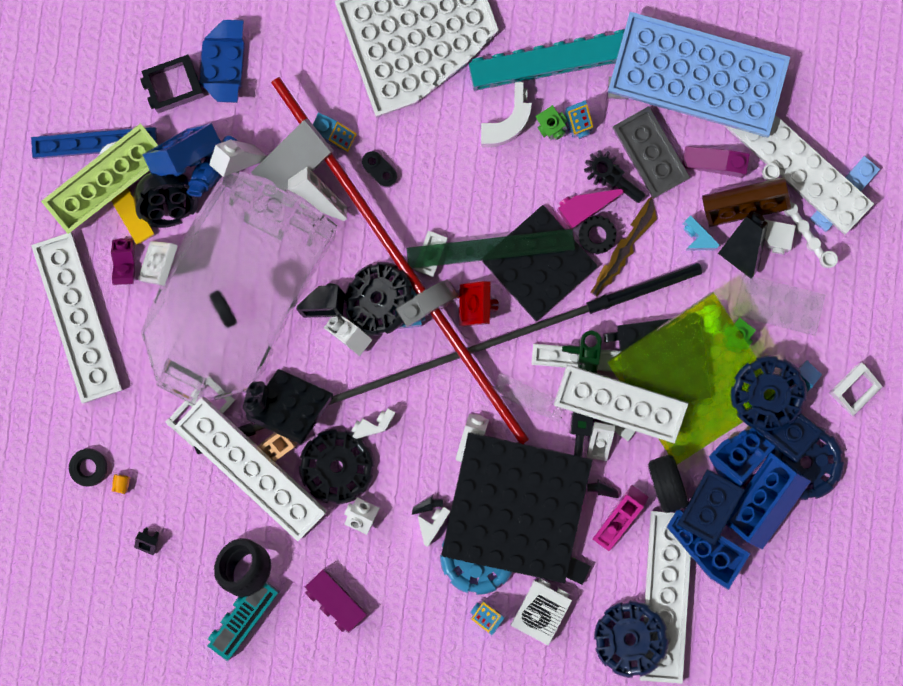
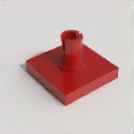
(475, 304)

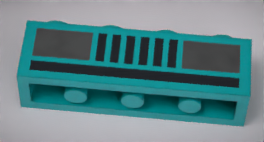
(241, 621)

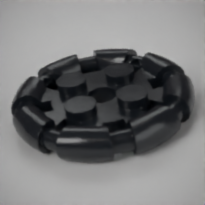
(390, 298)
(323, 466)

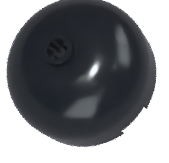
(158, 190)

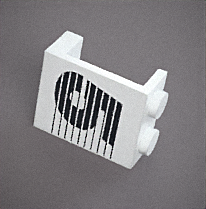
(541, 611)

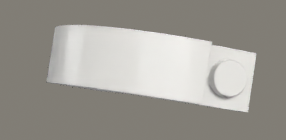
(504, 132)

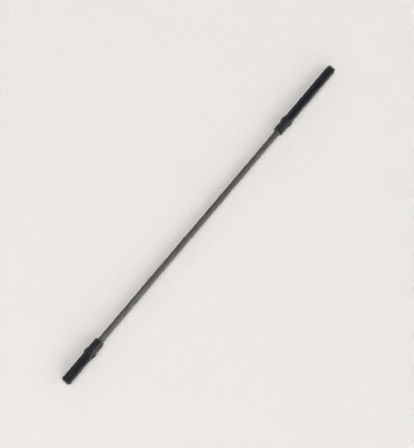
(593, 306)

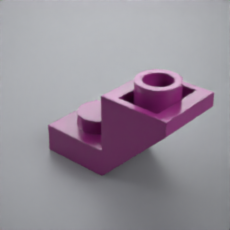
(123, 261)

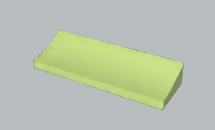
(100, 180)

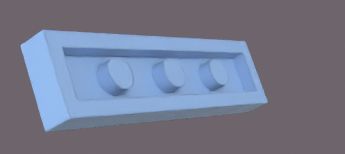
(859, 177)

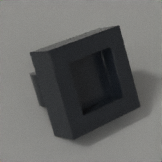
(145, 542)

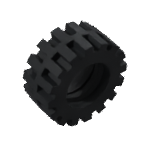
(597, 221)

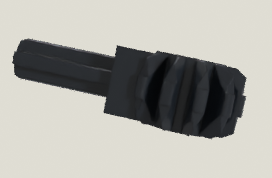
(612, 177)

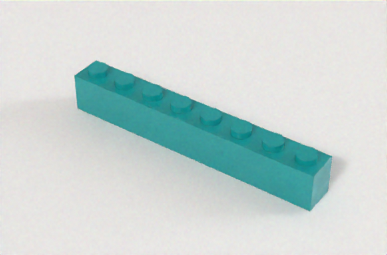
(545, 61)

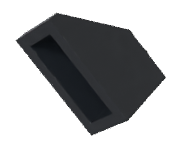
(323, 302)

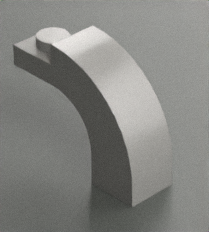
(428, 301)

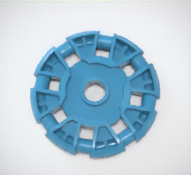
(473, 570)

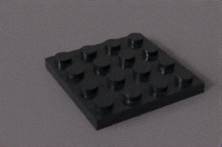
(541, 279)

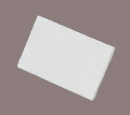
(157, 263)

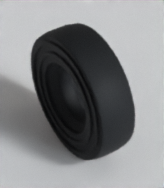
(222, 309)
(78, 458)

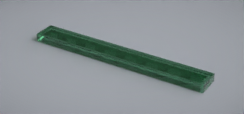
(490, 248)

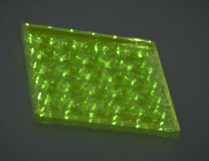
(694, 362)

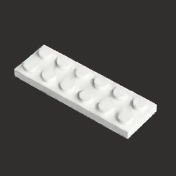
(620, 403)

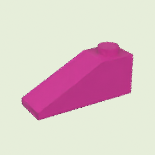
(581, 207)
(620, 517)

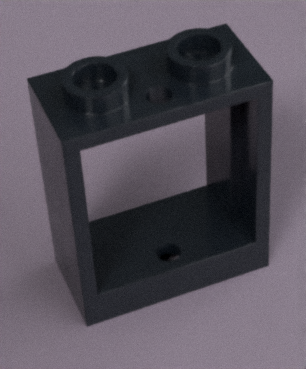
(197, 92)

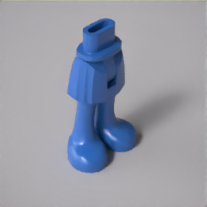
(204, 176)

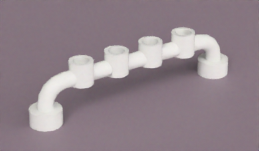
(827, 259)

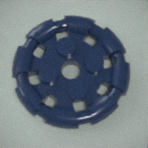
(760, 384)
(819, 466)
(643, 639)

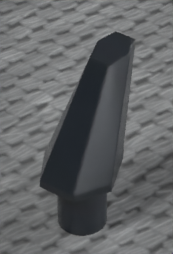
(602, 489)
(427, 505)

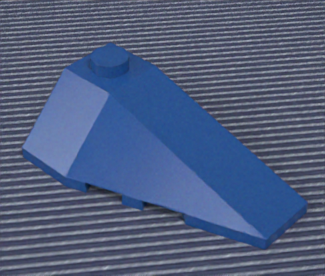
(741, 456)
(719, 561)

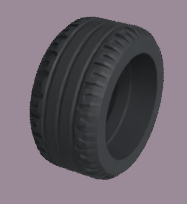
(668, 483)
(228, 559)

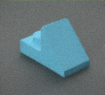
(704, 240)

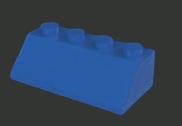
(767, 501)

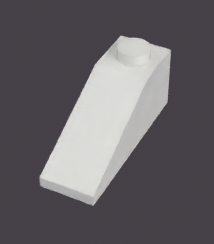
(235, 156)
(317, 193)

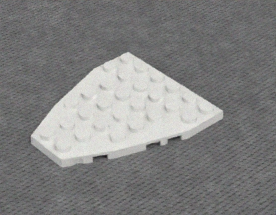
(412, 44)

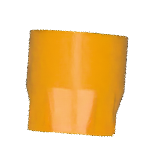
(120, 483)

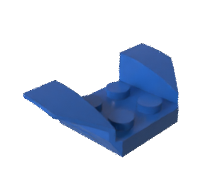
(223, 61)

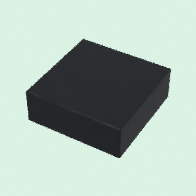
(577, 570)

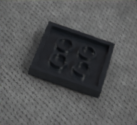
(292, 406)

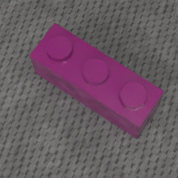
(335, 601)

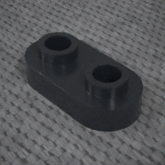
(379, 168)
(255, 398)

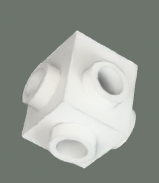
(361, 515)

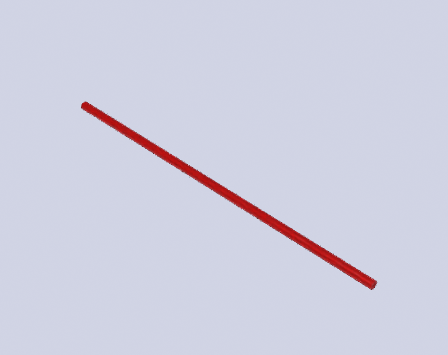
(403, 265)

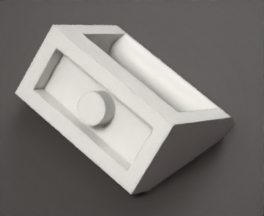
(847, 381)

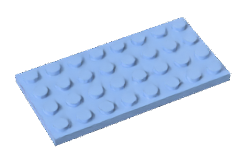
(699, 74)

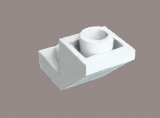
(365, 428)

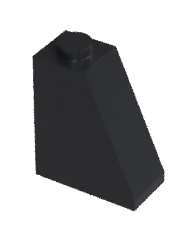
(746, 244)

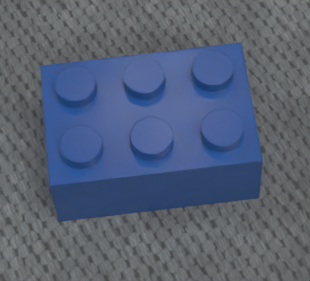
(182, 150)

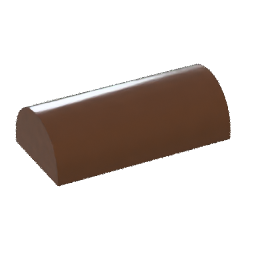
(737, 202)

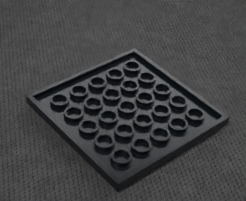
(516, 507)

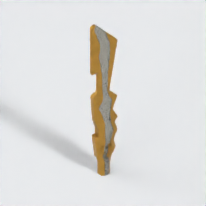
(624, 249)

